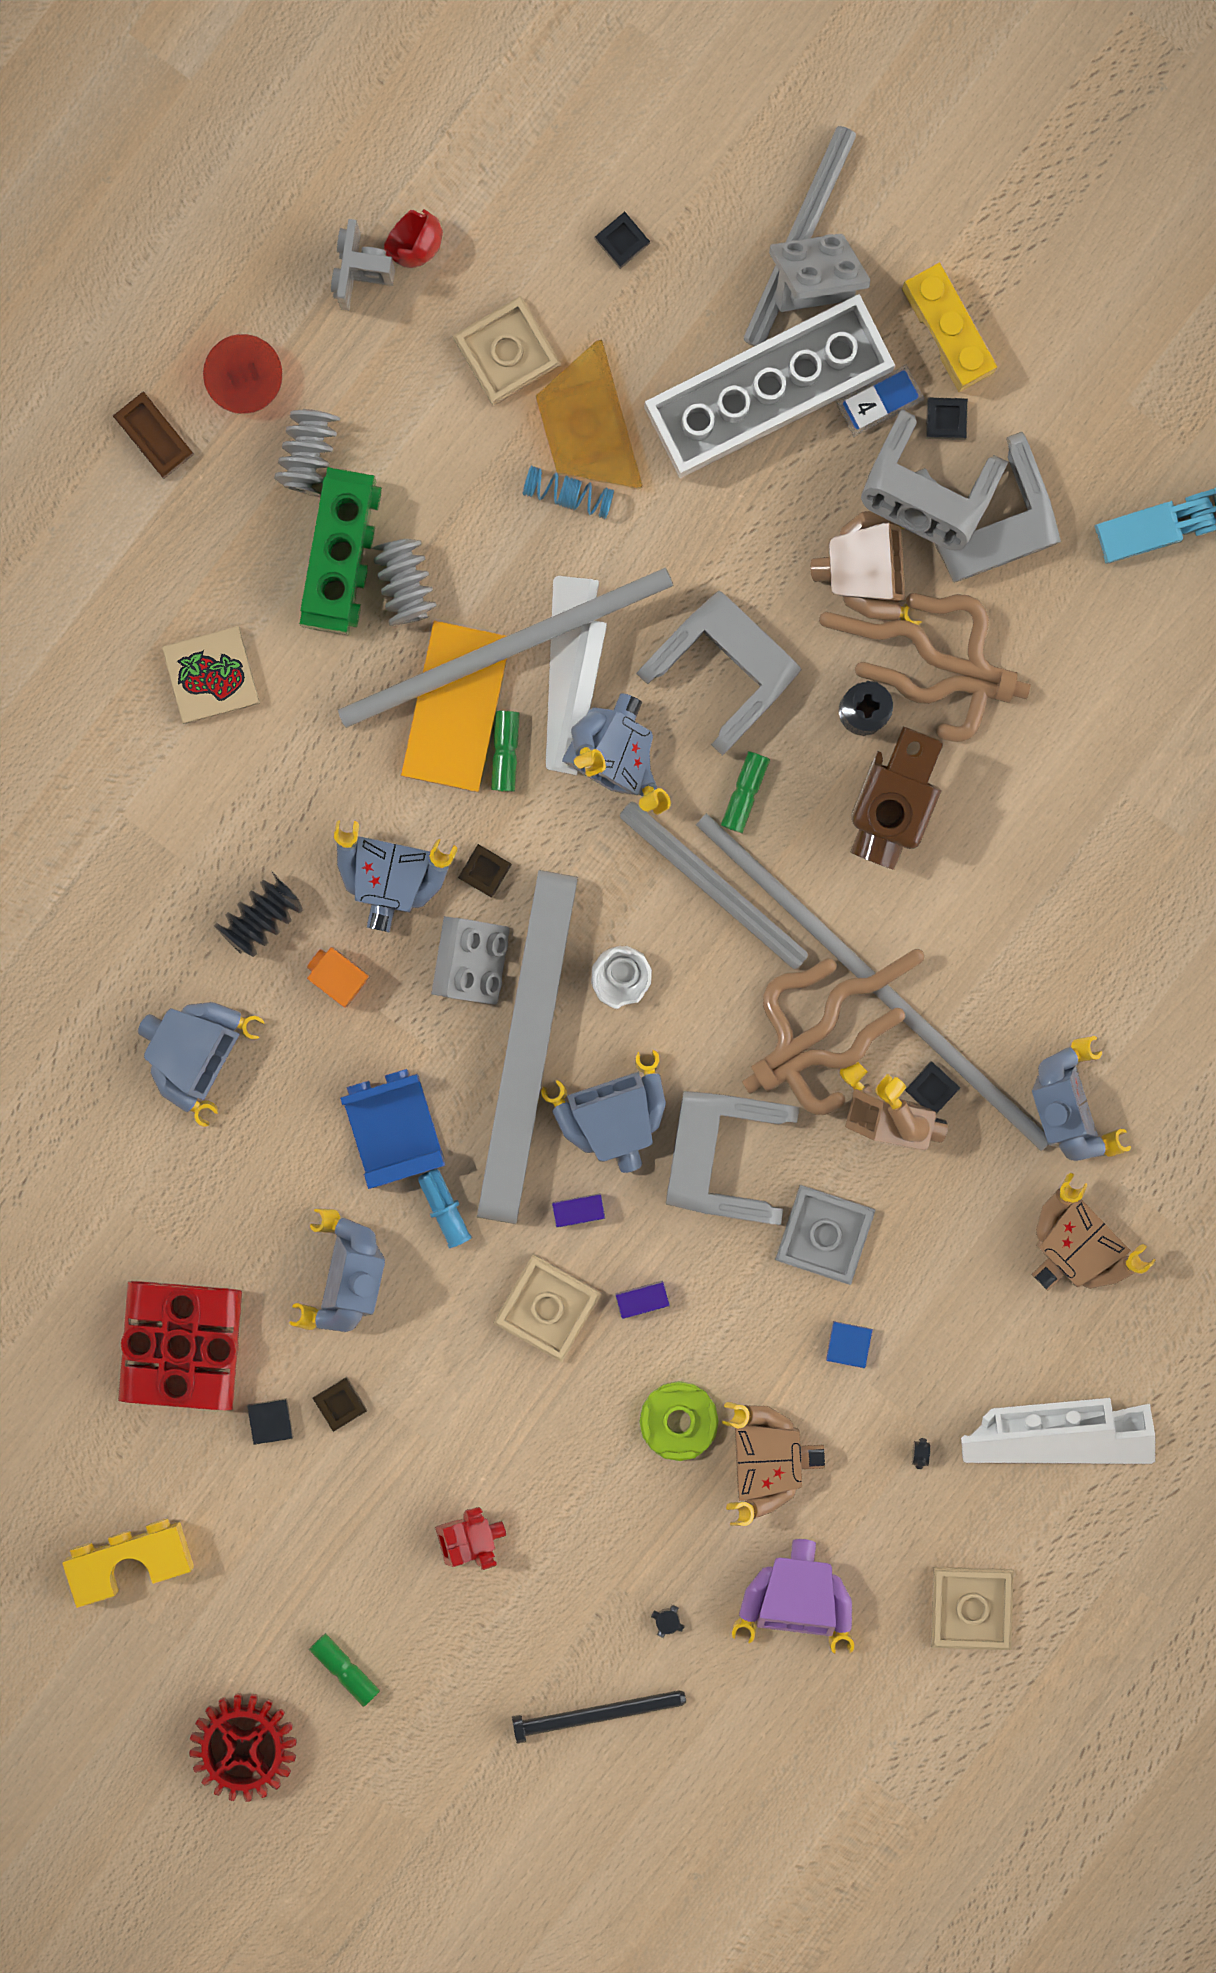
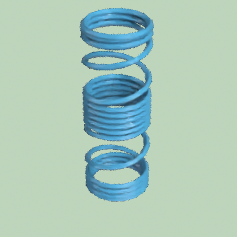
(569, 492)

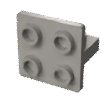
(365, 266)
(816, 272)
(470, 960)

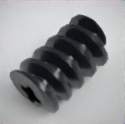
(877, 697)
(260, 916)

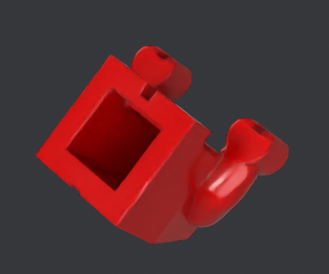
(469, 1539)

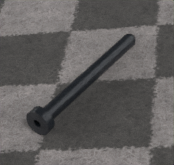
(595, 1714)

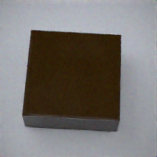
(485, 871)
(340, 1404)

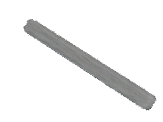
(803, 227)
(713, 885)

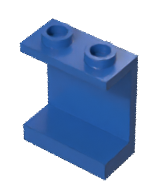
(393, 1128)

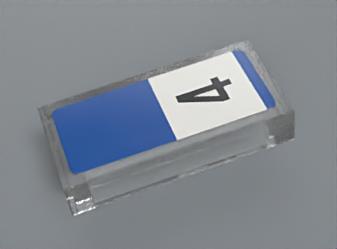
(880, 400)

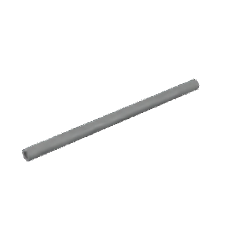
(505, 647)

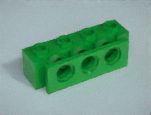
(338, 489)

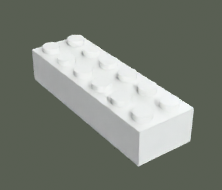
(769, 386)

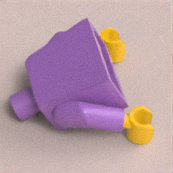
(798, 1598)

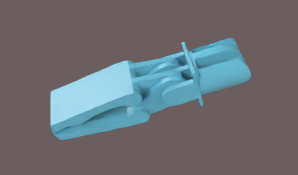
(1156, 527)

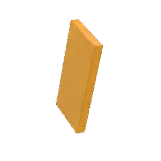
(455, 720)

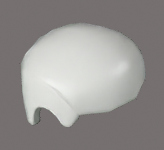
(621, 976)

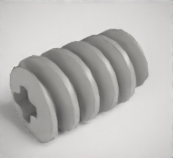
(306, 450)
(404, 581)

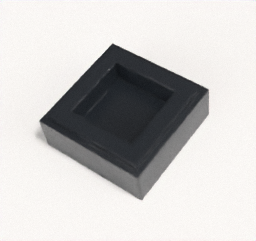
(622, 240)
(946, 418)
(932, 1088)
(270, 1421)

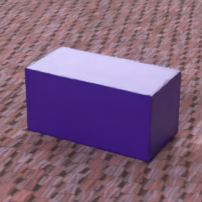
(578, 1210)
(642, 1299)

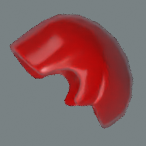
(414, 239)

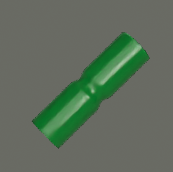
(505, 745)
(746, 789)
(347, 1673)

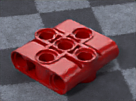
(204, 1387)

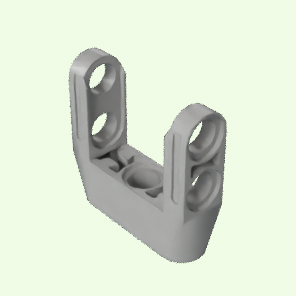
(921, 503)
(1013, 536)
(742, 643)
(696, 1149)

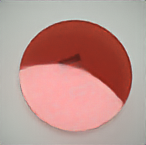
(242, 374)

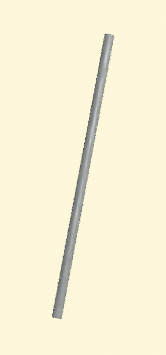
(862, 970)

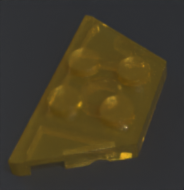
(587, 422)

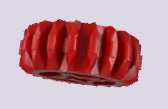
(255, 1760)

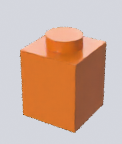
(336, 975)

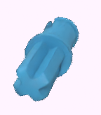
(444, 1208)

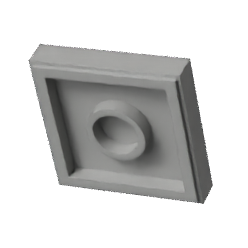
(825, 1234)

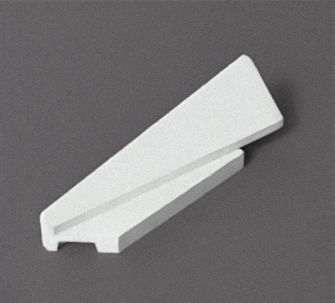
(572, 669)
(1063, 1434)

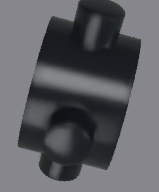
(921, 1453)
(667, 1621)

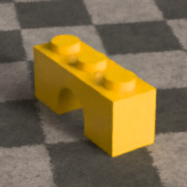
(951, 326)
(159, 1549)

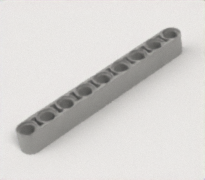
(527, 1047)

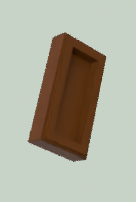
(153, 435)

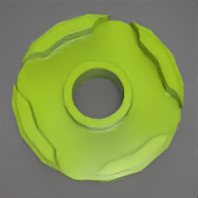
(674, 1397)

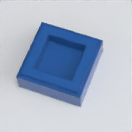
(849, 1344)

